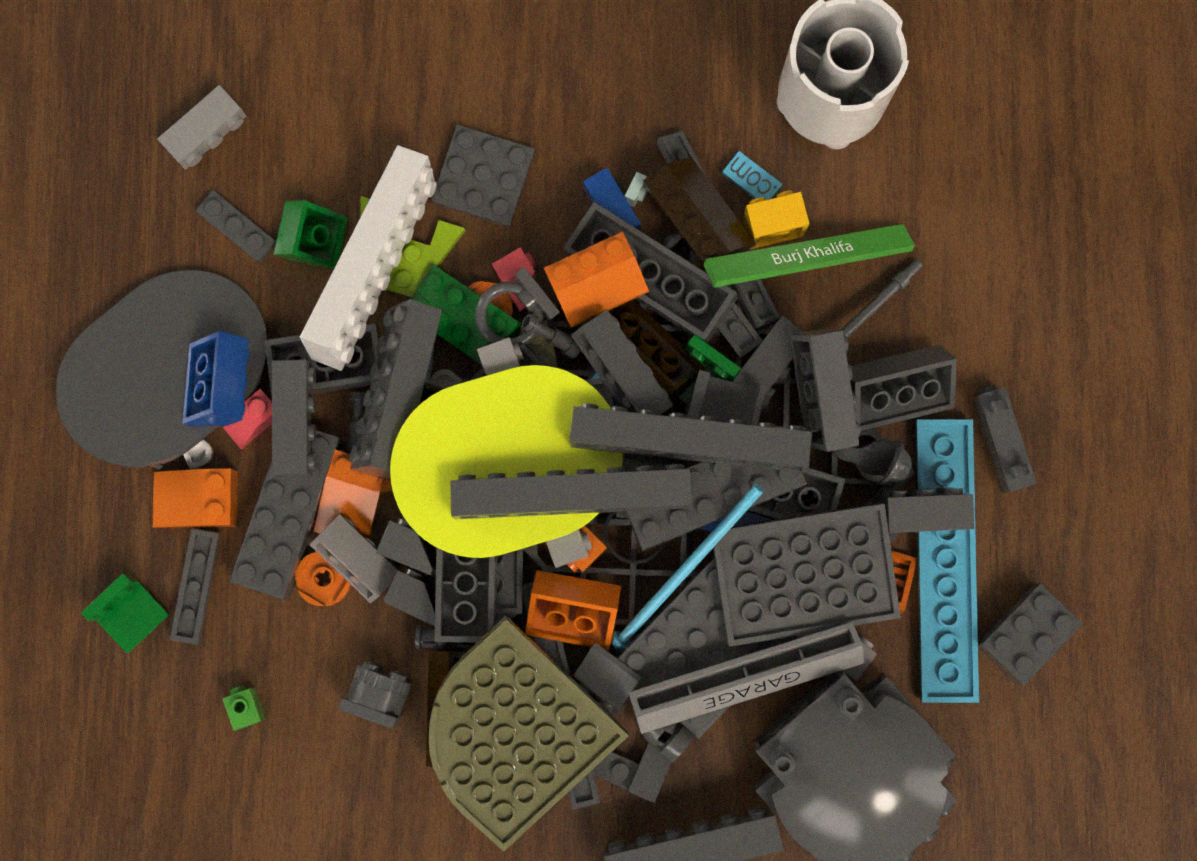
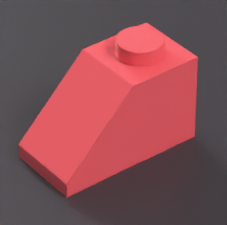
(509, 265)
(255, 419)

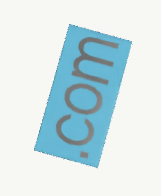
(751, 177)

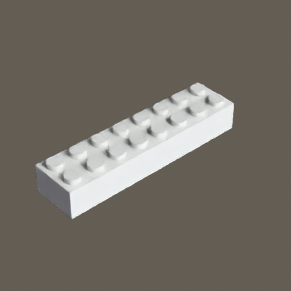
(369, 259)

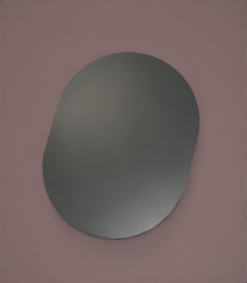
(128, 369)

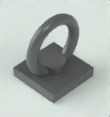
(529, 295)

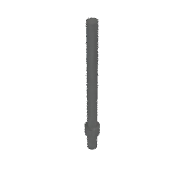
(897, 282)

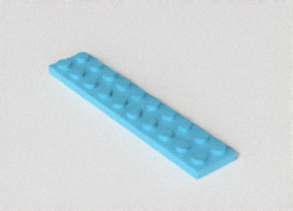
(947, 570)

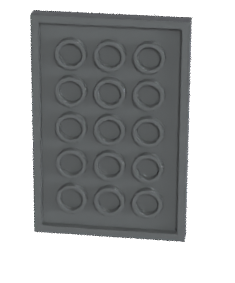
(806, 574)
(688, 638)

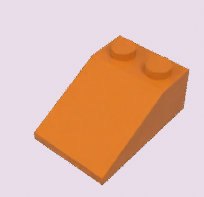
(350, 495)
(195, 498)

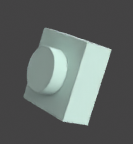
(636, 190)

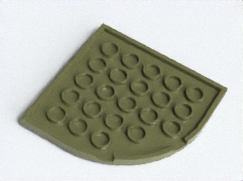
(514, 733)

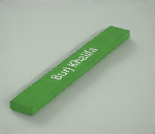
(808, 255)

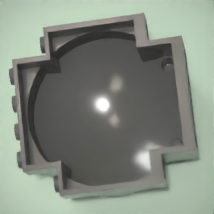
(855, 772)

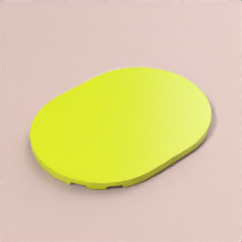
(487, 427)

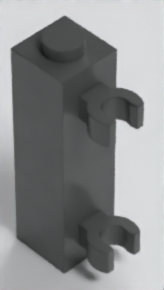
(1004, 439)

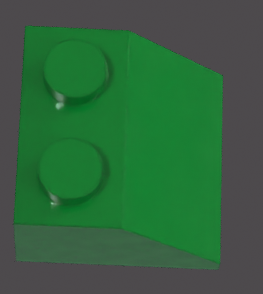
(310, 234)

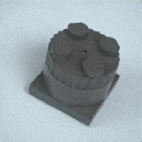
(377, 694)

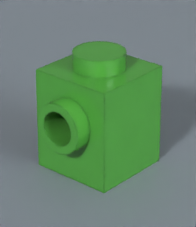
(243, 707)

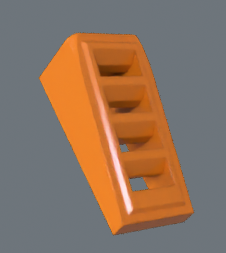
(905, 585)

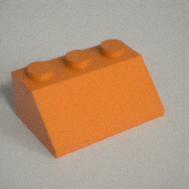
(596, 279)
(572, 610)

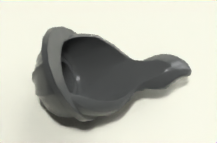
(880, 461)

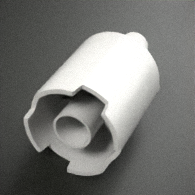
(842, 70)

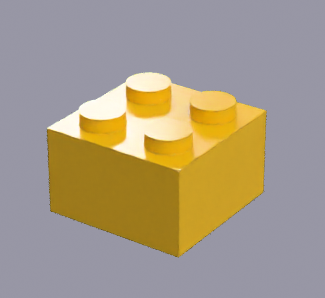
(776, 218)

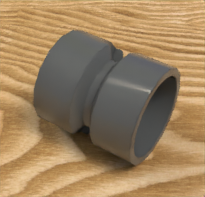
(673, 745)

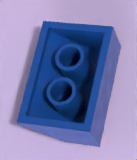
(216, 380)

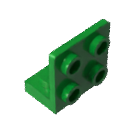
(712, 360)
(126, 612)

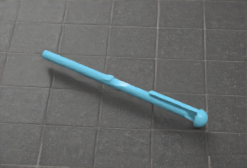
(621, 639)

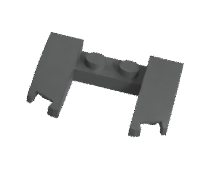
(638, 778)

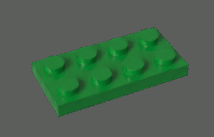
(458, 312)

